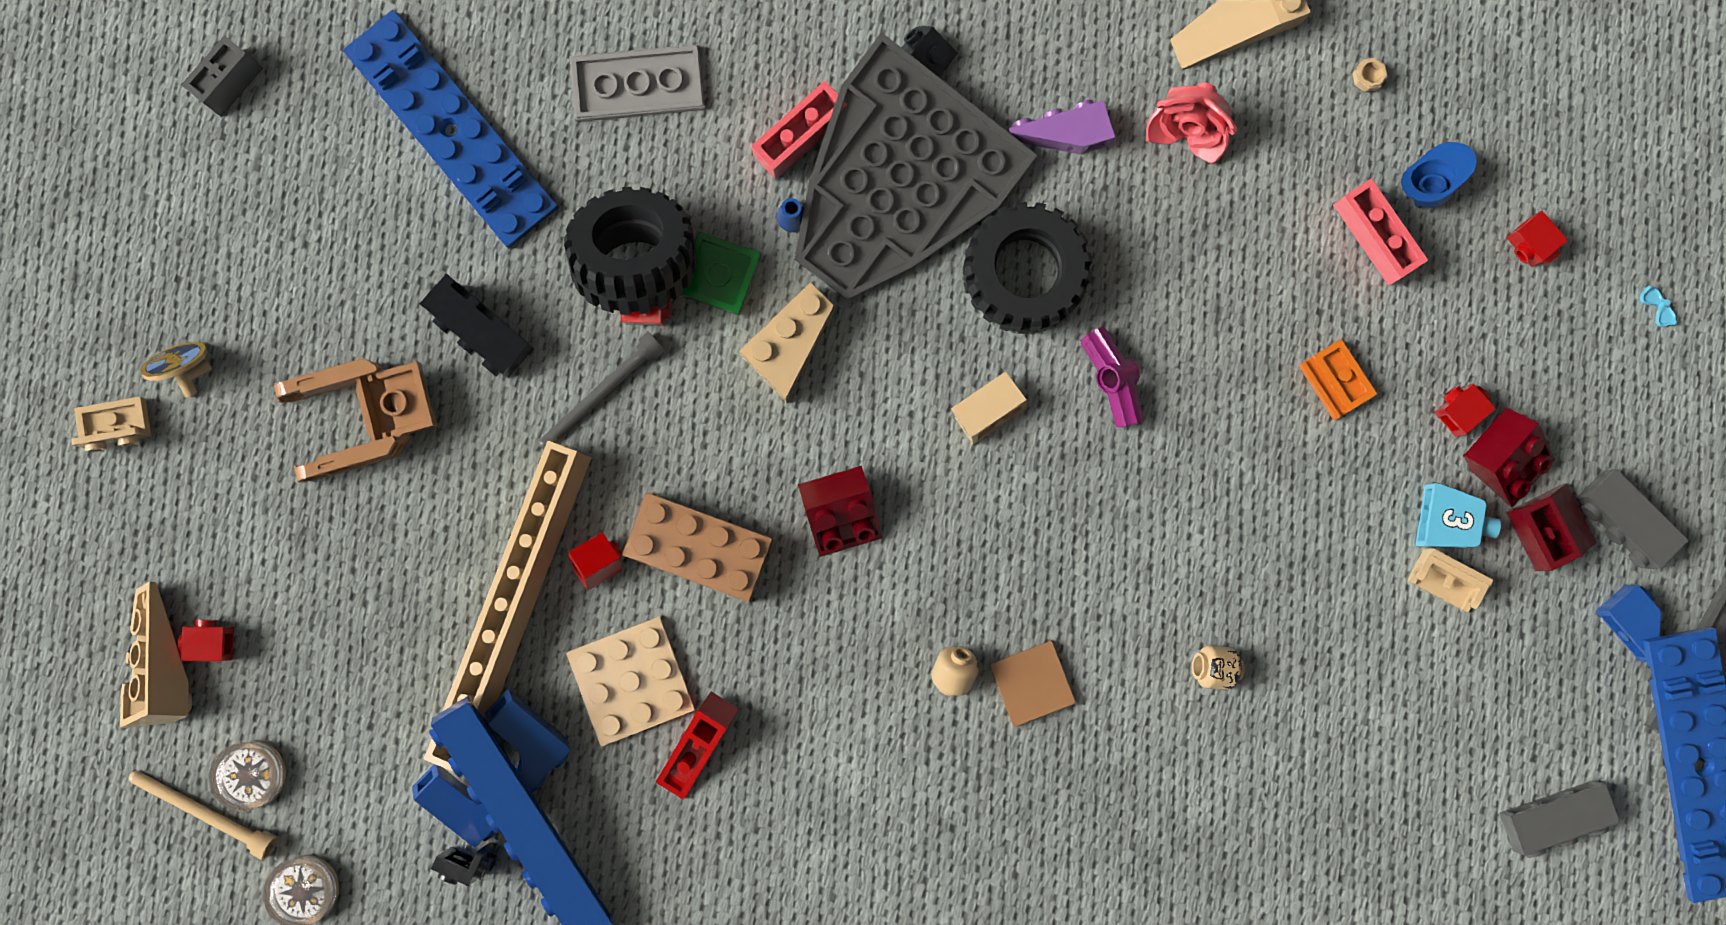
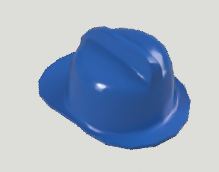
(1439, 174)

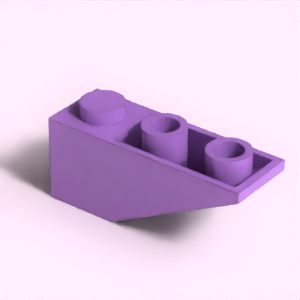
(1068, 131)

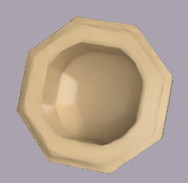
(1370, 74)

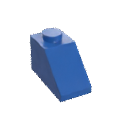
(1632, 617)

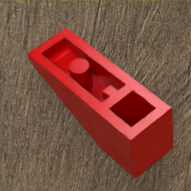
(697, 745)

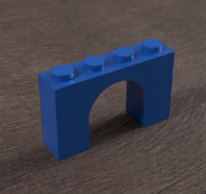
(539, 749)

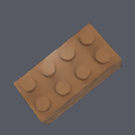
(697, 547)

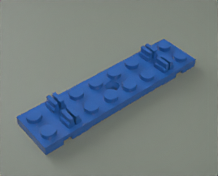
(429, 102)
(1692, 726)

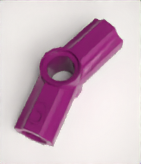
(1115, 376)

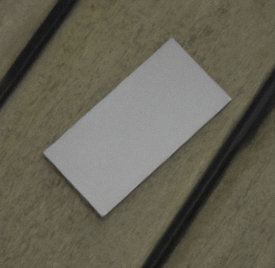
(637, 83)

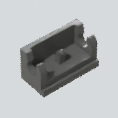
(222, 76)

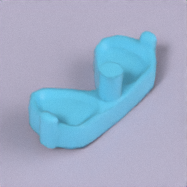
(1665, 314)

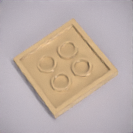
(630, 681)

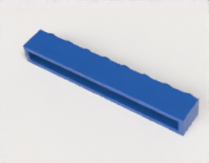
(517, 816)

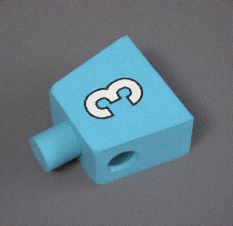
(1453, 519)

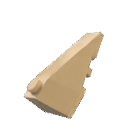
(1234, 25)
(158, 681)

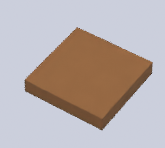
(1032, 683)

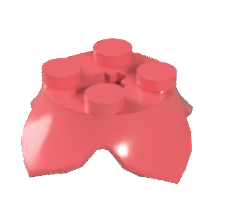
(1197, 116)

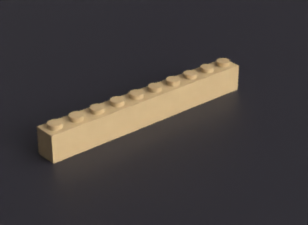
(516, 583)

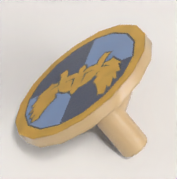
(180, 361)

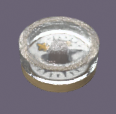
(247, 775)
(301, 891)

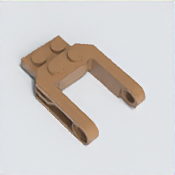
(391, 403)

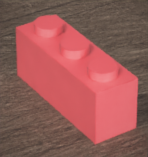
(796, 131)
(1380, 232)

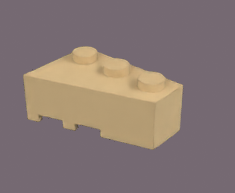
(788, 340)

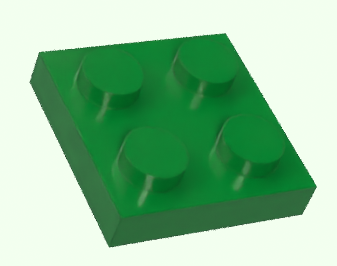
(721, 273)

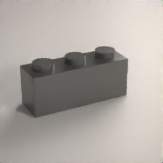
(1631, 520)
(1559, 819)

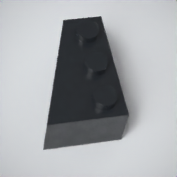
(476, 327)

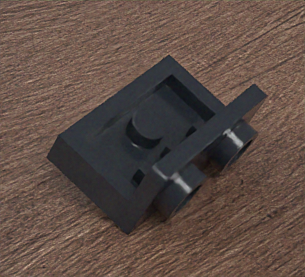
(929, 48)
(464, 868)

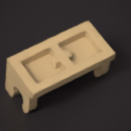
(989, 408)
(1449, 580)

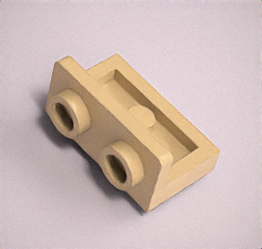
(111, 423)

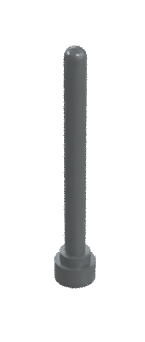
(646, 349)

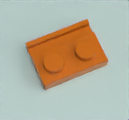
(1337, 379)

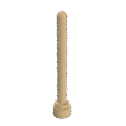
(256, 841)

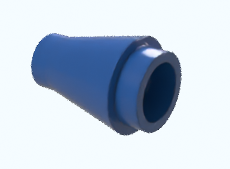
(787, 221)

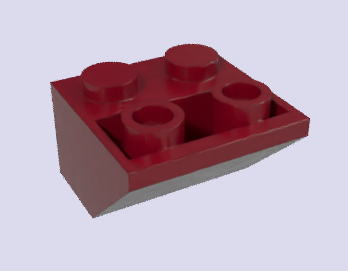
(1510, 456)
(840, 511)
(1552, 529)

